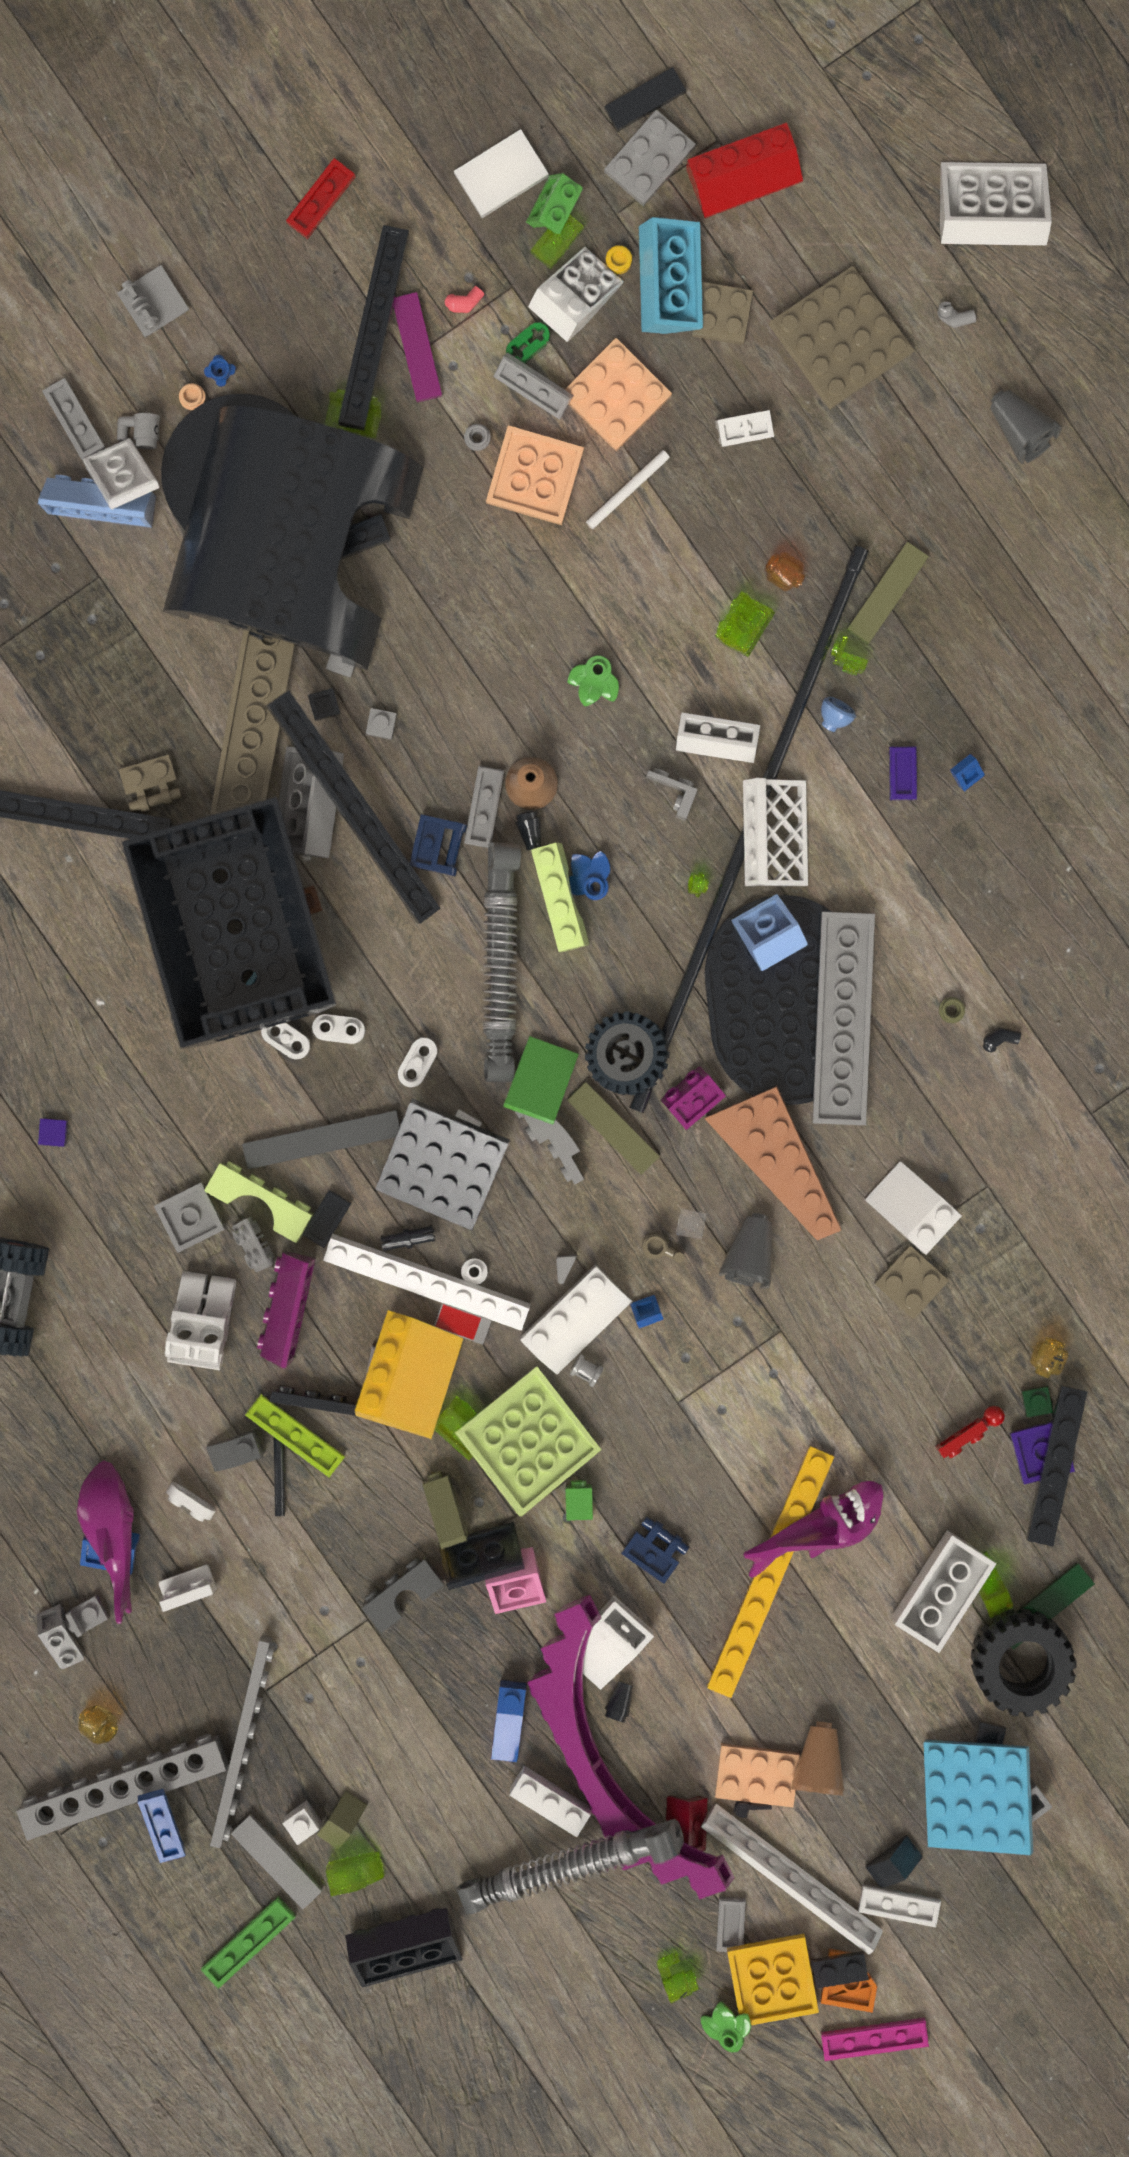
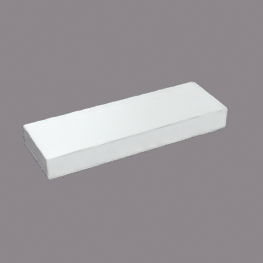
(899, 1905)

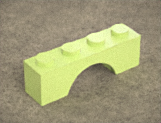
(555, 885)
(289, 1217)

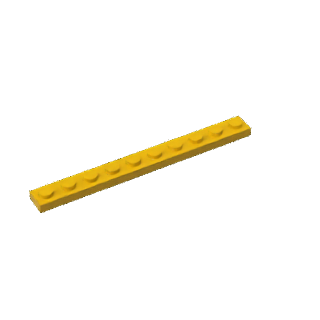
(765, 1585)

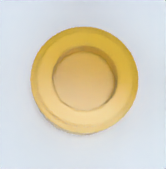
(618, 259)

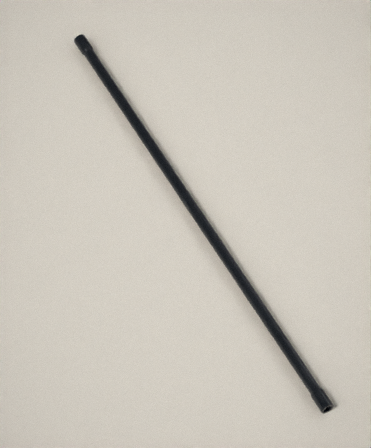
(853, 569)

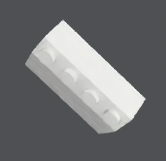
(994, 203)

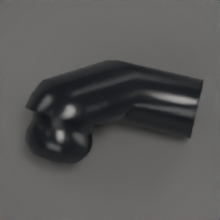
(998, 1036)

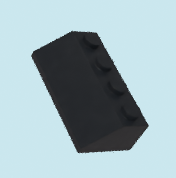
(403, 1947)

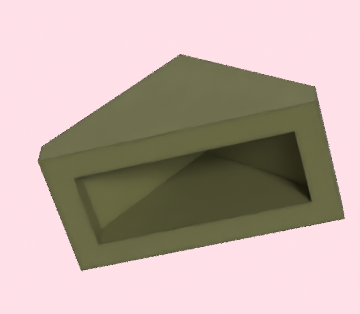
(342, 1820)

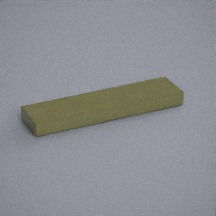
(887, 593)
(613, 1128)

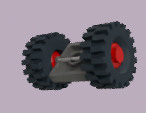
(17, 1266)

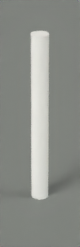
(628, 489)

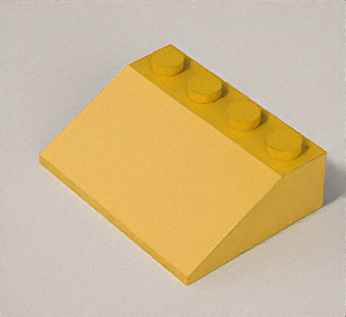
(408, 1375)

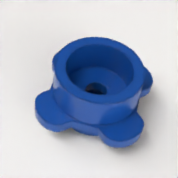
(219, 363)

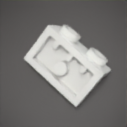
(186, 1587)

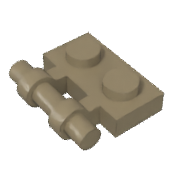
(148, 776)

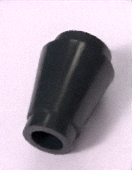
(530, 829)
(619, 1703)

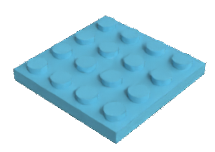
(978, 1797)

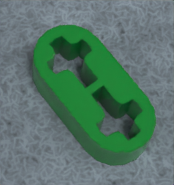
(524, 338)

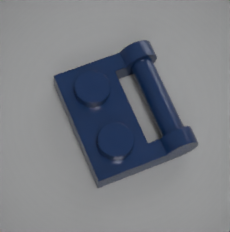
(429, 842)

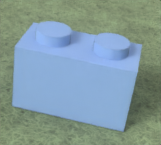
(769, 932)

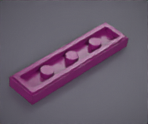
(417, 347)

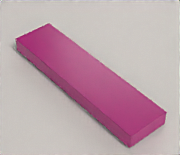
(874, 2039)

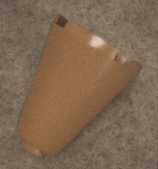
(531, 794)
(820, 1762)

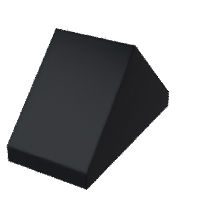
(895, 1863)

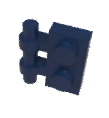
(650, 1556)

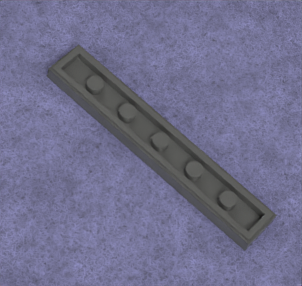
(321, 1139)

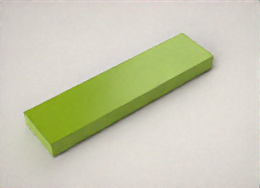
(295, 1435)

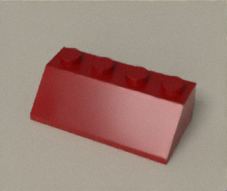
(744, 170)

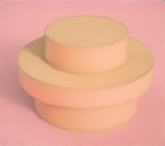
(192, 396)

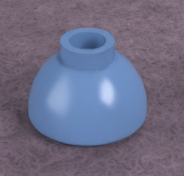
(836, 714)

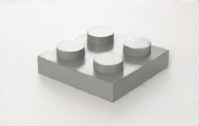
(189, 1217)

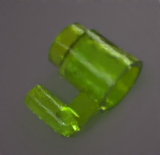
(677, 1985)

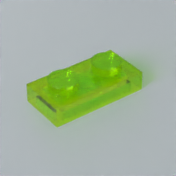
(553, 246)

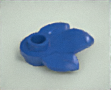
(588, 871)

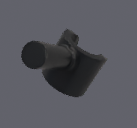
(742, 1808)

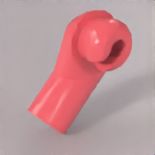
(464, 304)

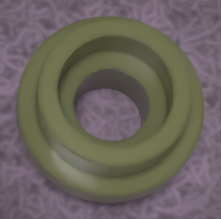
(960, 1010)

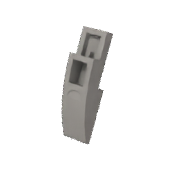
(561, 1144)

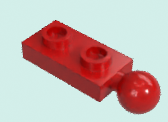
(971, 1433)

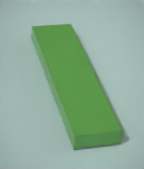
(248, 1942)

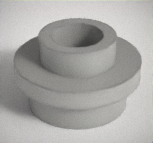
(477, 429)

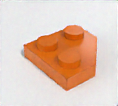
(852, 1995)

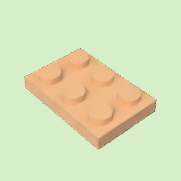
(756, 1775)

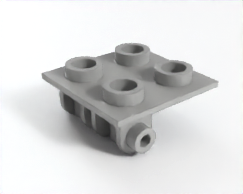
(152, 301)
(245, 1235)

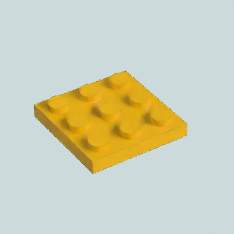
(773, 1979)

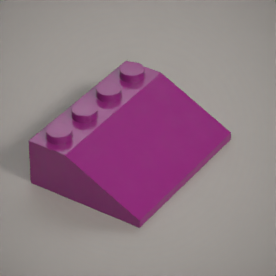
(287, 1308)

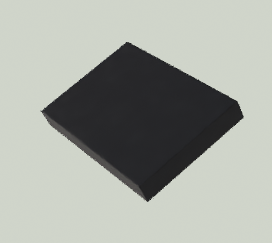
(482, 1556)

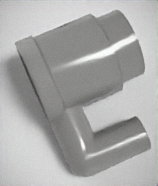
(145, 429)

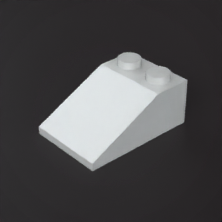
(913, 1207)

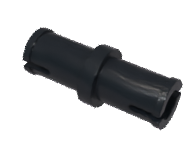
(408, 1238)

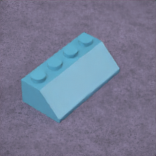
(670, 276)

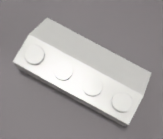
(575, 1319)
(943, 1591)

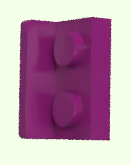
(692, 1097)

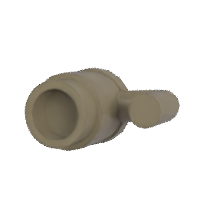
(656, 1246)

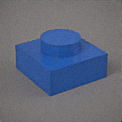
(967, 772)
(646, 1311)

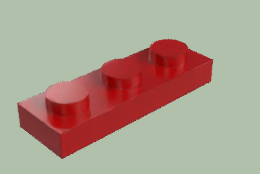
(320, 198)

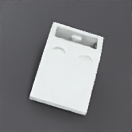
(575, 293)
(614, 1642)

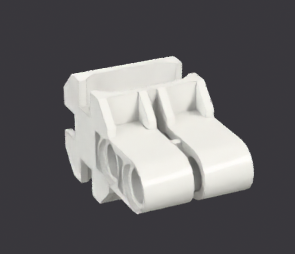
(213, 1320)

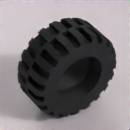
(1033, 1694)

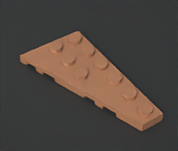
(772, 1148)

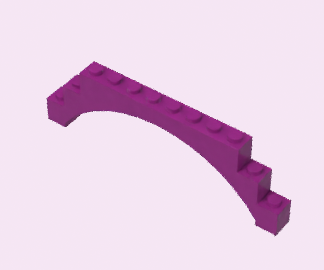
(563, 1707)

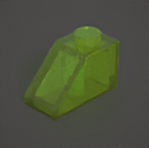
(994, 1594)
(354, 1873)

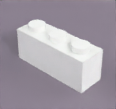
(717, 737)
(550, 1801)

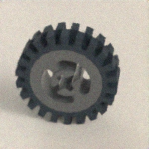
(639, 1030)

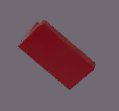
(690, 1816)

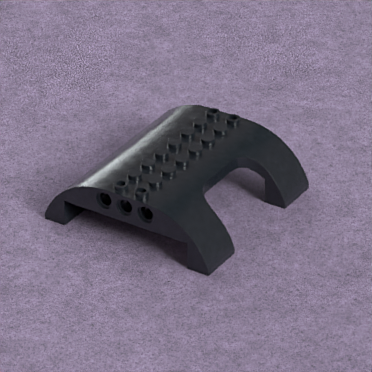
(275, 527)

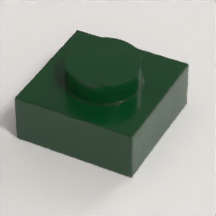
(1036, 1401)

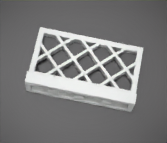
(758, 832)

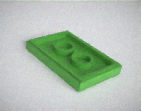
(541, 1080)

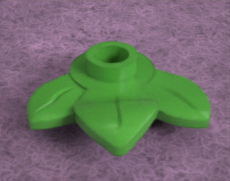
(593, 684)
(724, 2025)

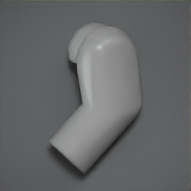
(953, 318)

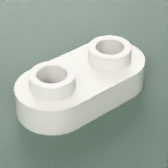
(338, 1029)
(285, 1040)
(416, 1061)
(181, 1496)

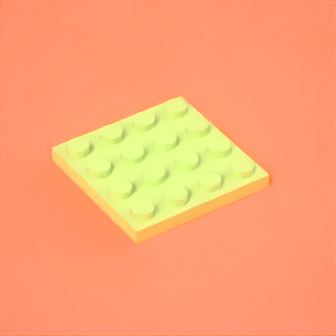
(528, 1441)

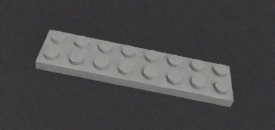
(843, 1018)

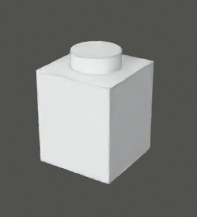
(302, 1822)

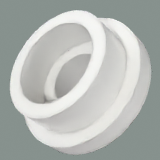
(483, 1271)

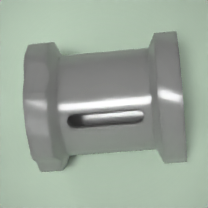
(586, 1370)

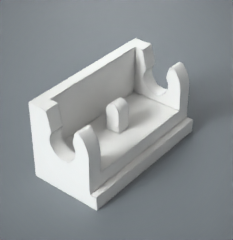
(745, 428)

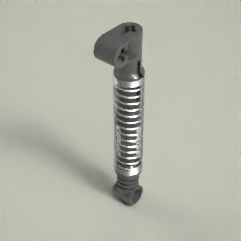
(500, 899)
(626, 1847)

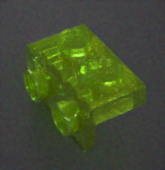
(744, 624)

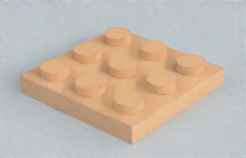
(616, 394)
(534, 475)

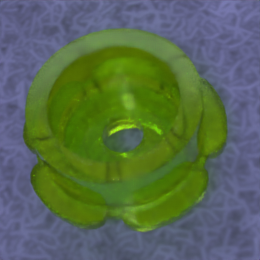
(697, 884)

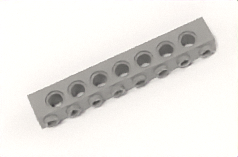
(36, 1823)

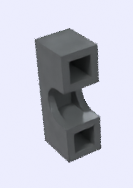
(382, 1605)

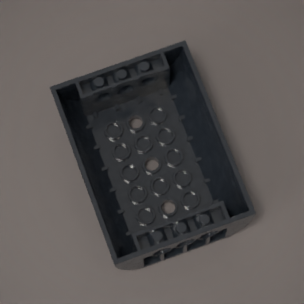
(190, 918)

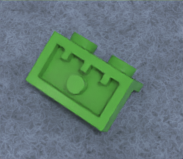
(554, 203)

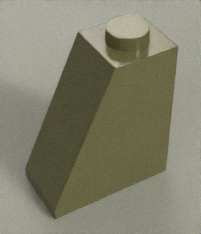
(445, 1509)

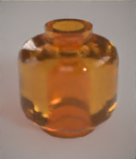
(784, 571)

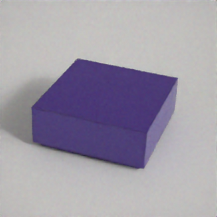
(53, 1132)

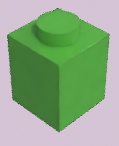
(579, 1501)

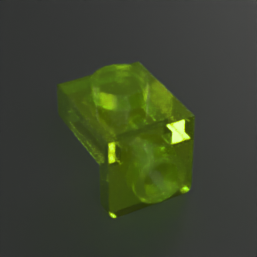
(850, 663)

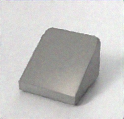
(564, 1265)

